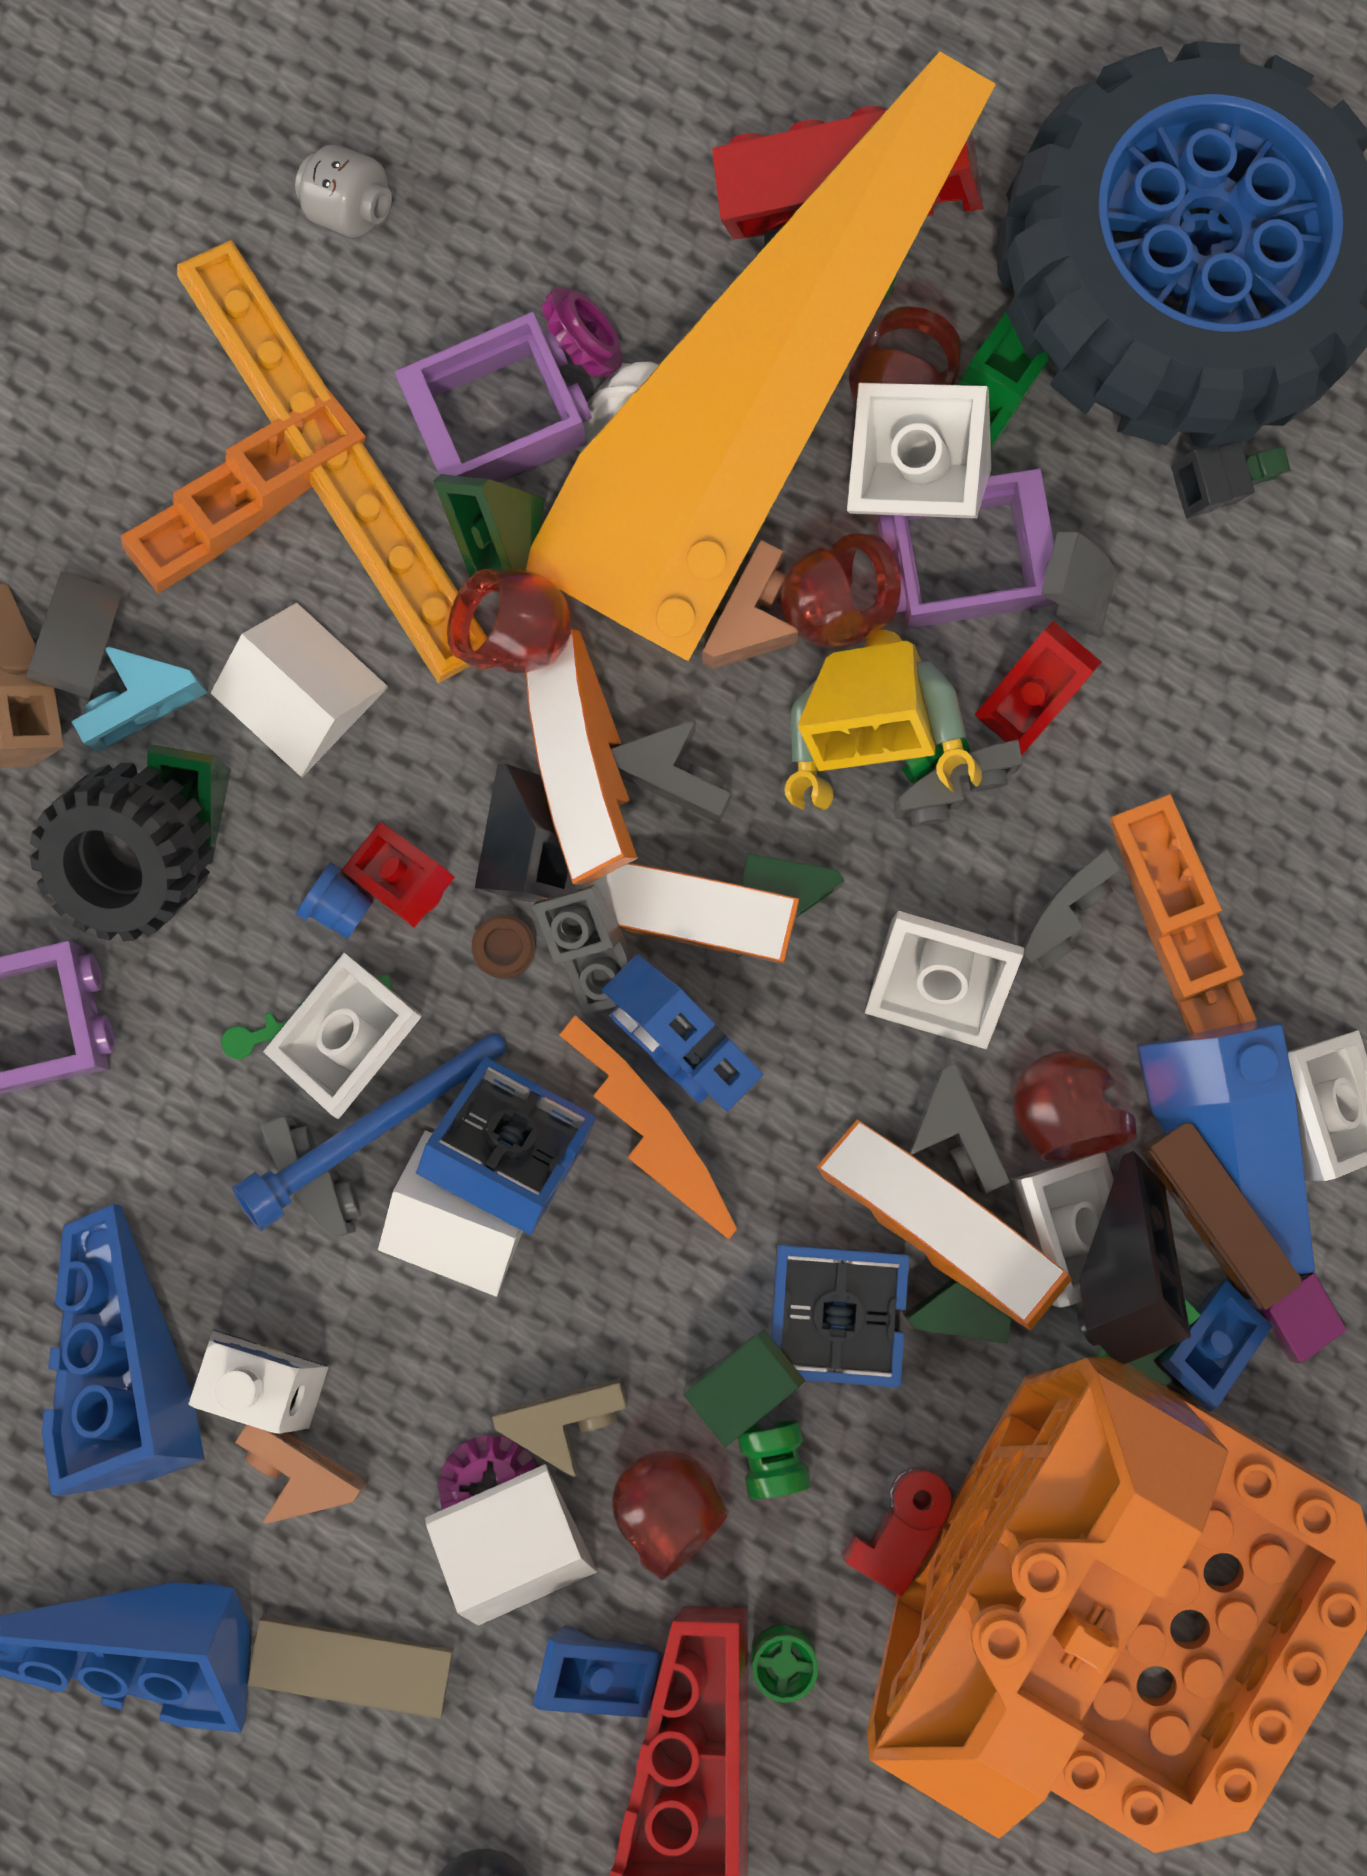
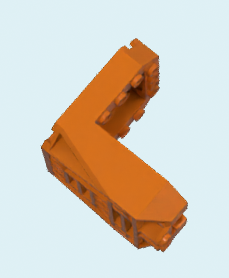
(1061, 1587)

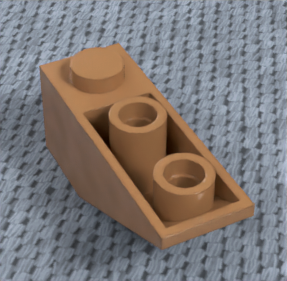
(27, 708)

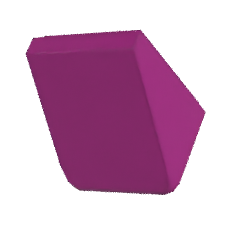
(1304, 1320)

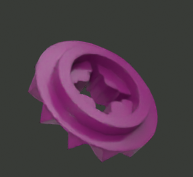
(583, 331)
(471, 1460)

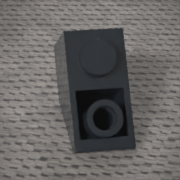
(520, 841)

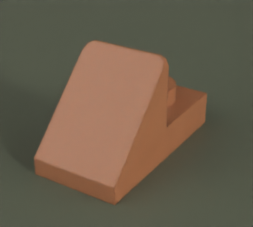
(743, 627)
(314, 1478)

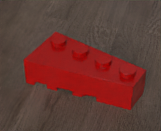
(771, 176)
(694, 1755)

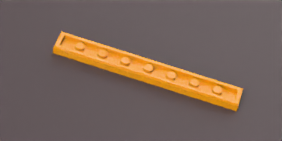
(352, 483)

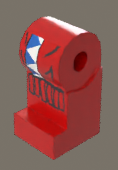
(906, 1533)

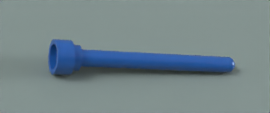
(268, 1194)

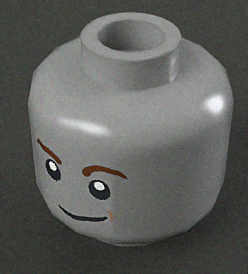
(343, 190)

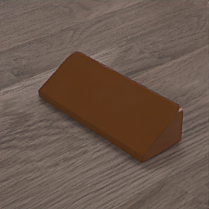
(1221, 1216)

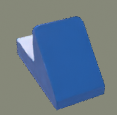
(1218, 1346)
(596, 1675)

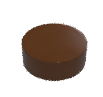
(503, 947)

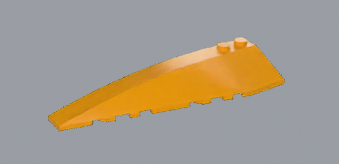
(708, 439)

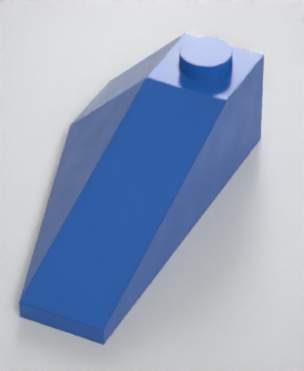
(1243, 1104)
(118, 1376)
(153, 1642)

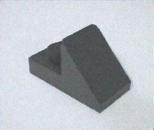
(653, 766)
(951, 1113)

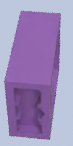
(480, 357)
(1035, 545)
(90, 1033)

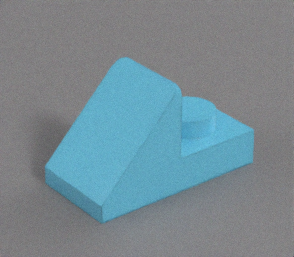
(151, 694)

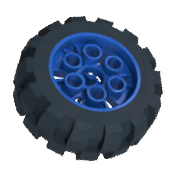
(1211, 139)

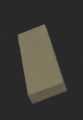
(350, 1667)

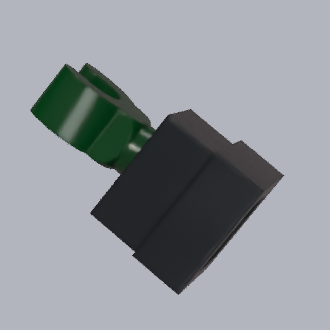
(1223, 475)

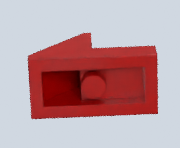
(1038, 687)
(398, 874)

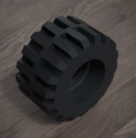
(87, 875)

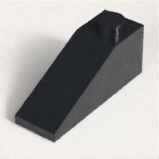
(1132, 1270)

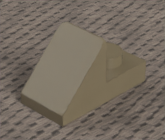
(543, 1423)

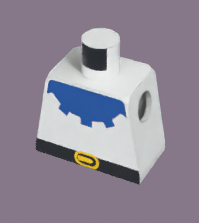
(257, 1384)

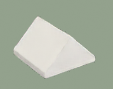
(920, 450)
(296, 686)
(943, 979)
(342, 1035)
(1331, 1105)
(1063, 1212)
(446, 1232)
(508, 1546)

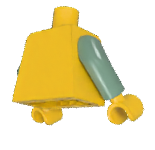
(873, 710)

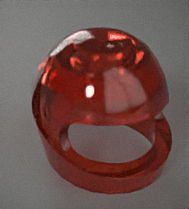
(899, 367)
(820, 599)
(529, 627)
(1064, 1108)
(667, 1509)

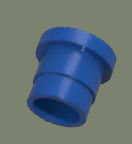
(335, 902)

